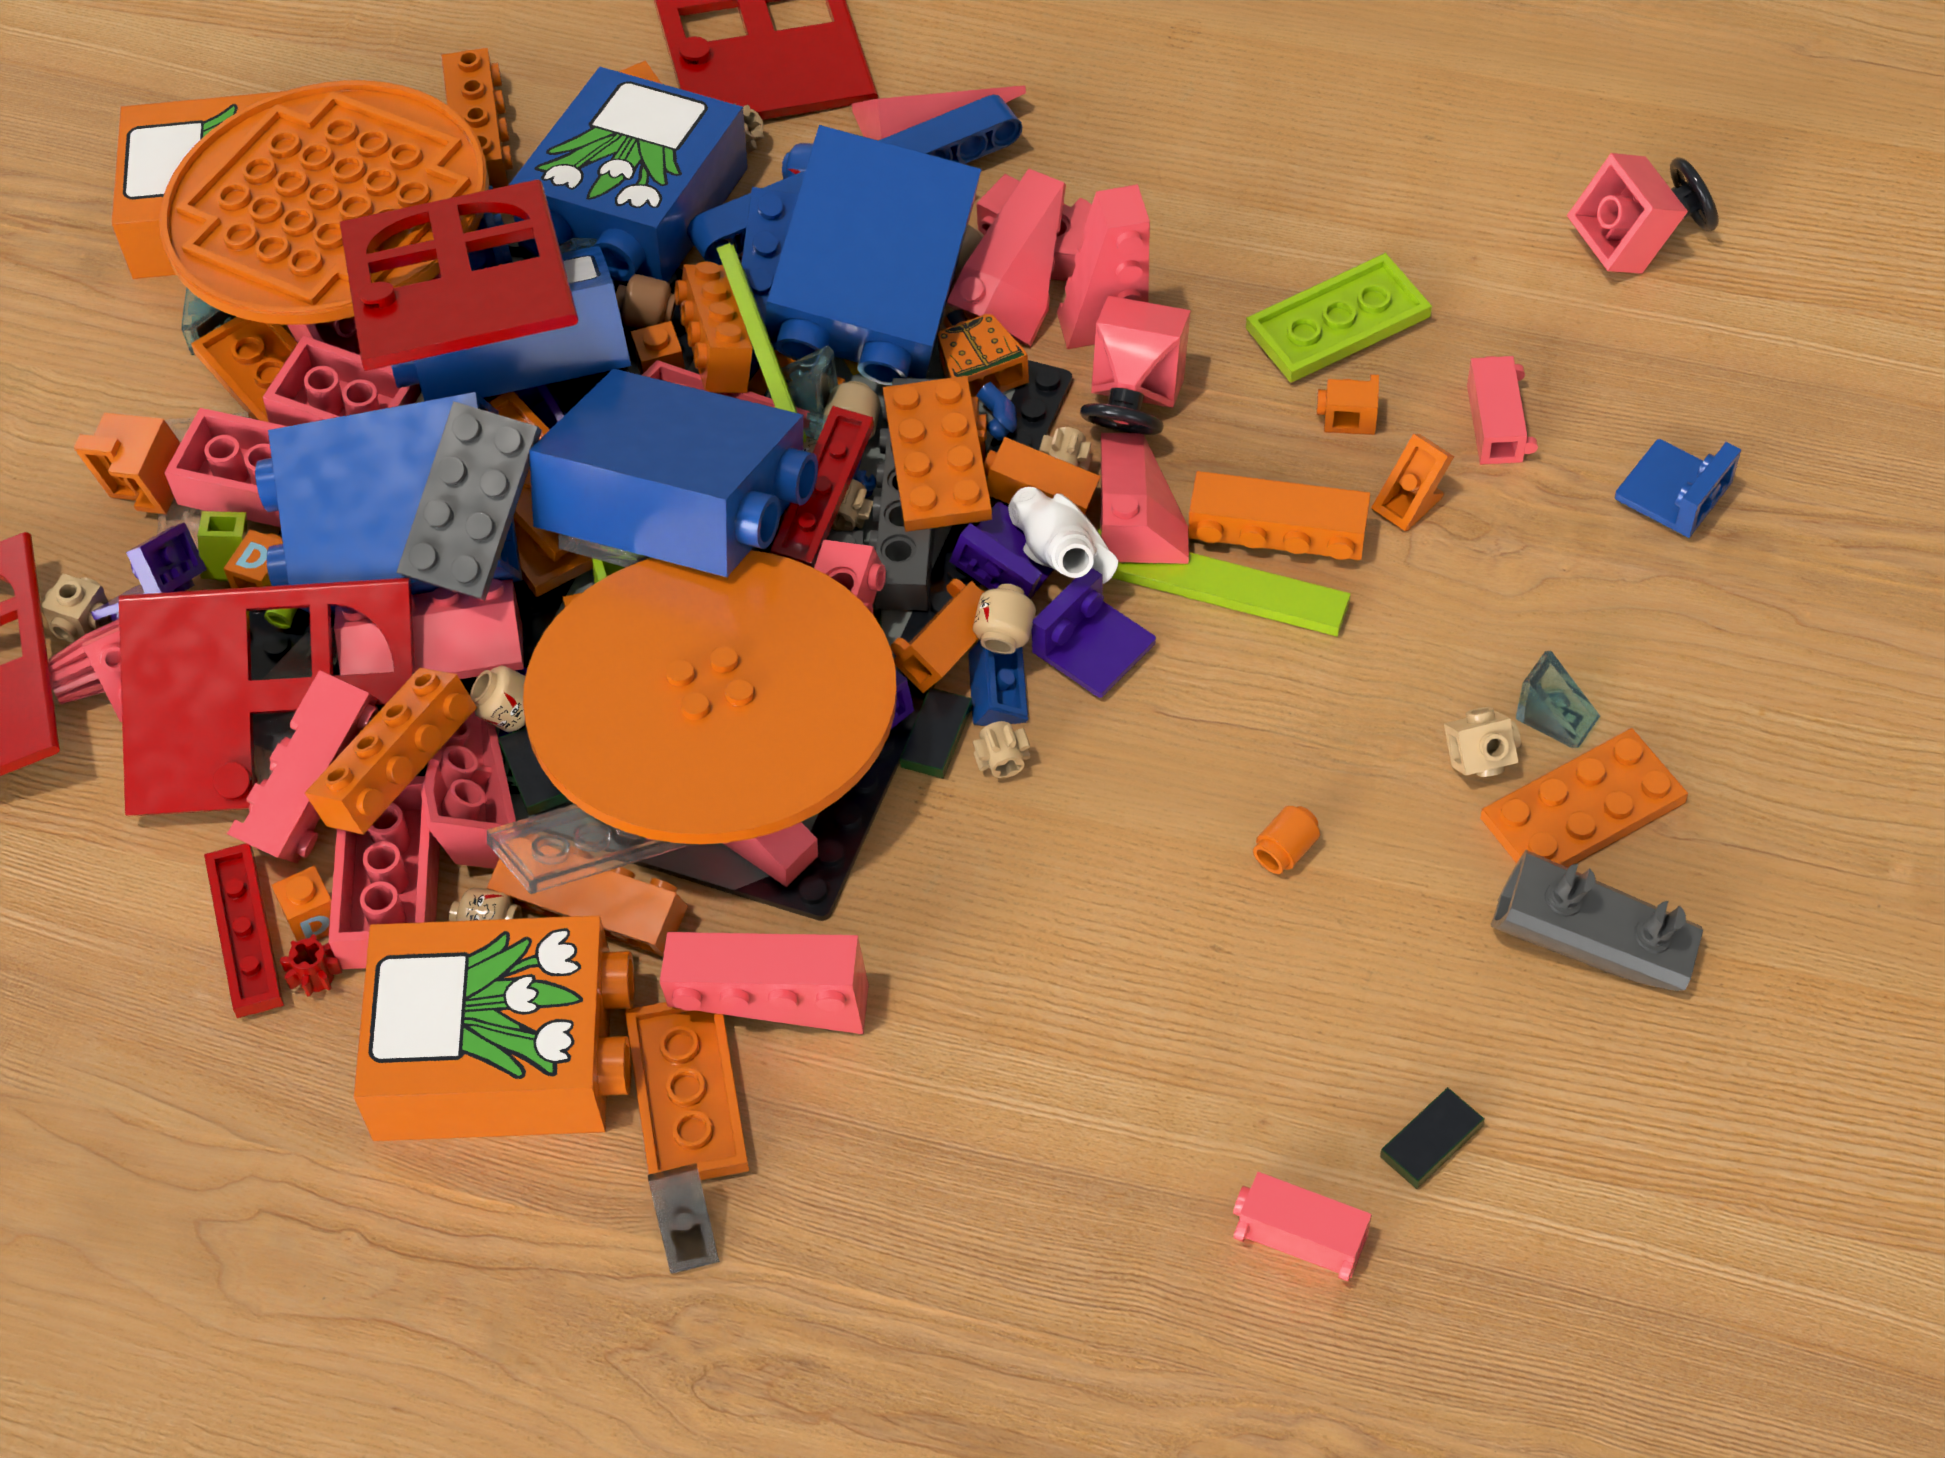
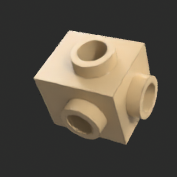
(70, 607)
(1482, 742)

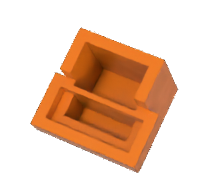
(131, 459)

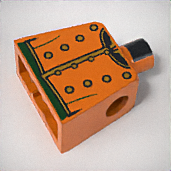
(981, 352)

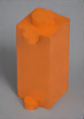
(1022, 466)
(942, 639)

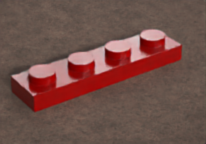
(838, 456)
(243, 930)

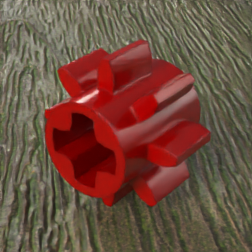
(310, 965)

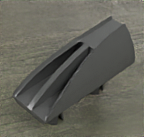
(1597, 924)

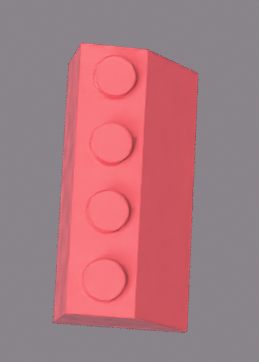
(449, 634)

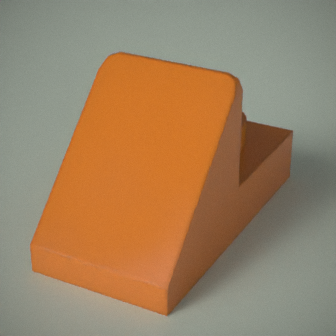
(1413, 483)

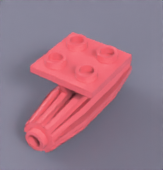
(89, 667)

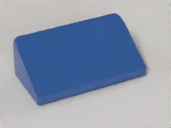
(997, 686)

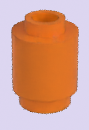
(1286, 839)

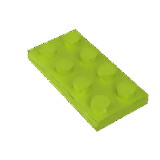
(1338, 317)

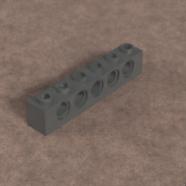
(904, 554)

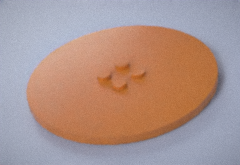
(265, 193)
(710, 698)

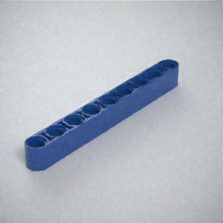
(955, 136)

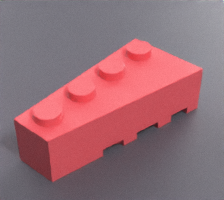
(1108, 263)
(325, 723)
(768, 977)

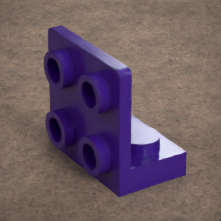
(996, 556)
(161, 566)
(1088, 636)

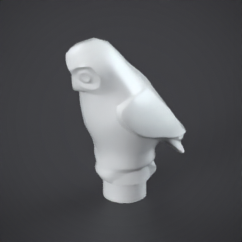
(1060, 534)

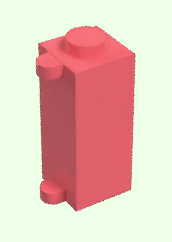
(1498, 410)
(1302, 1224)

